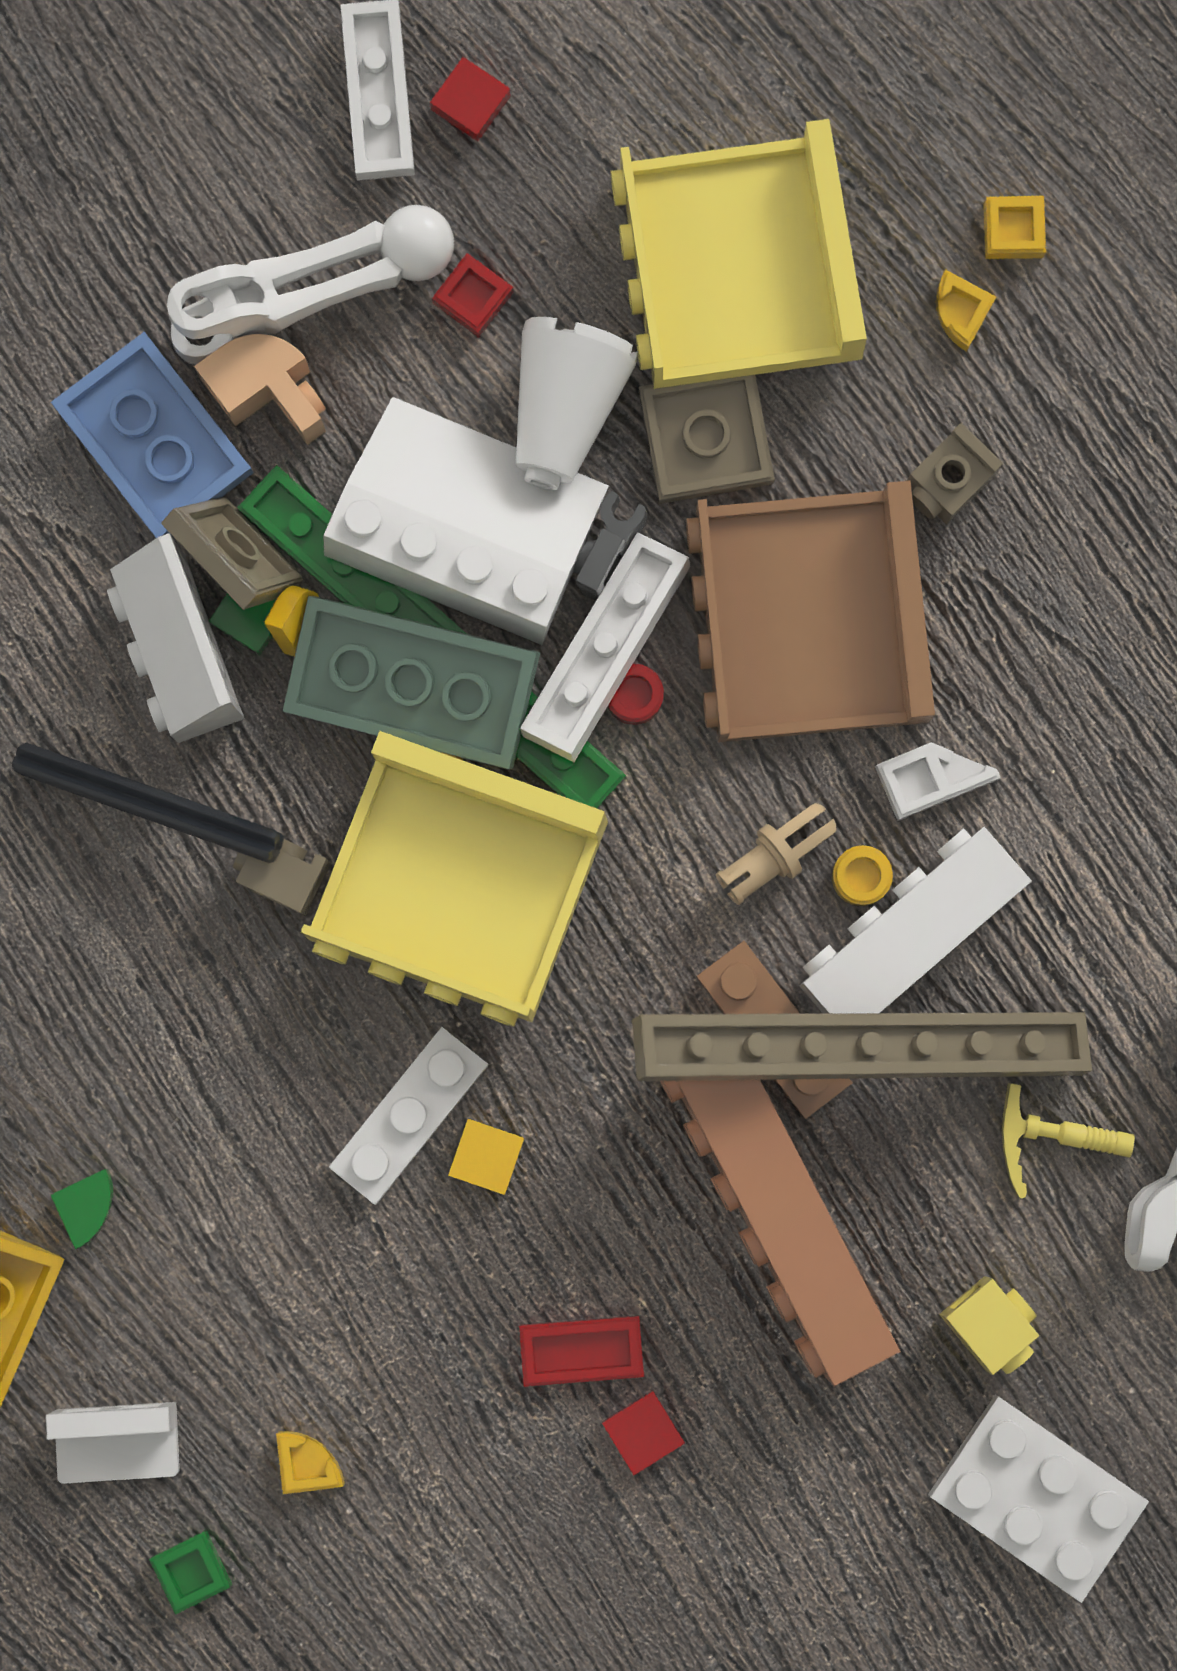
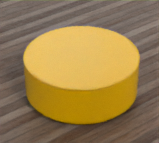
(862, 875)

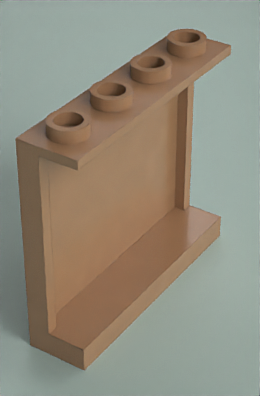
(811, 614)

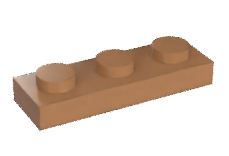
(744, 986)

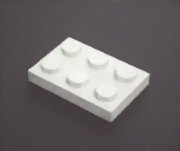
(1038, 1498)

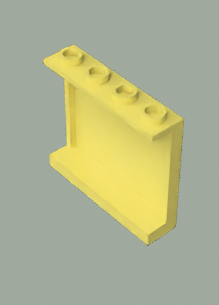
(740, 260)
(457, 880)

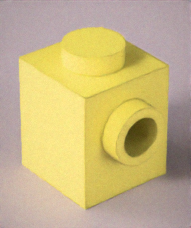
(993, 1325)

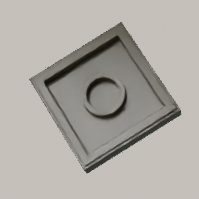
(706, 438)
(232, 551)

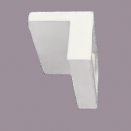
(115, 1442)

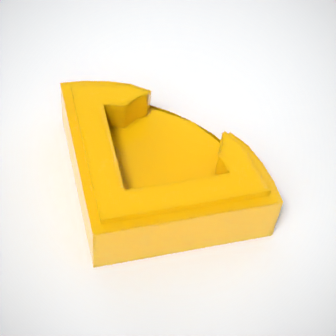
(961, 308)
(306, 1464)

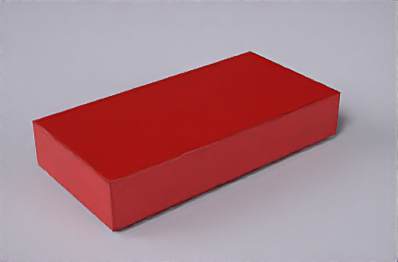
(581, 1350)

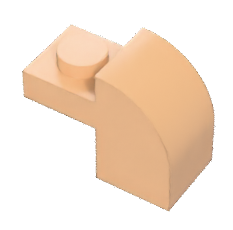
(258, 370)

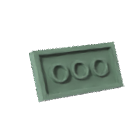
(411, 681)

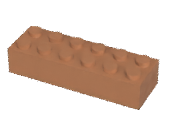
(786, 1226)

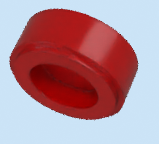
(638, 696)

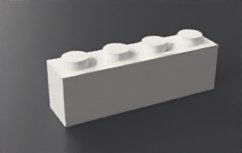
(918, 929)

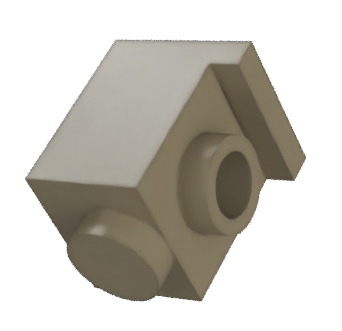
(967, 455)
(286, 880)

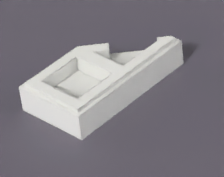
(930, 778)

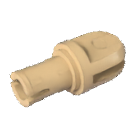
(774, 855)

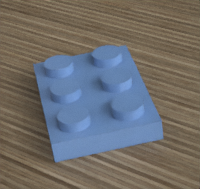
(151, 434)

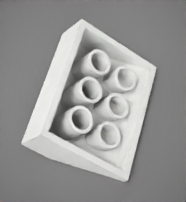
(460, 522)

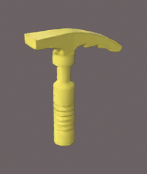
(1066, 1133)

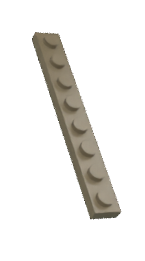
(859, 1045)

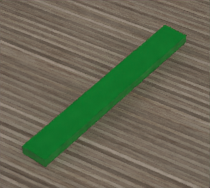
(298, 527)

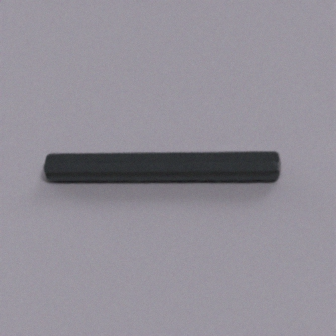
(148, 802)

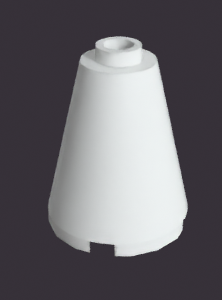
(565, 396)

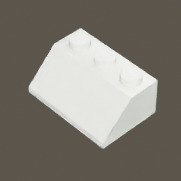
(173, 641)

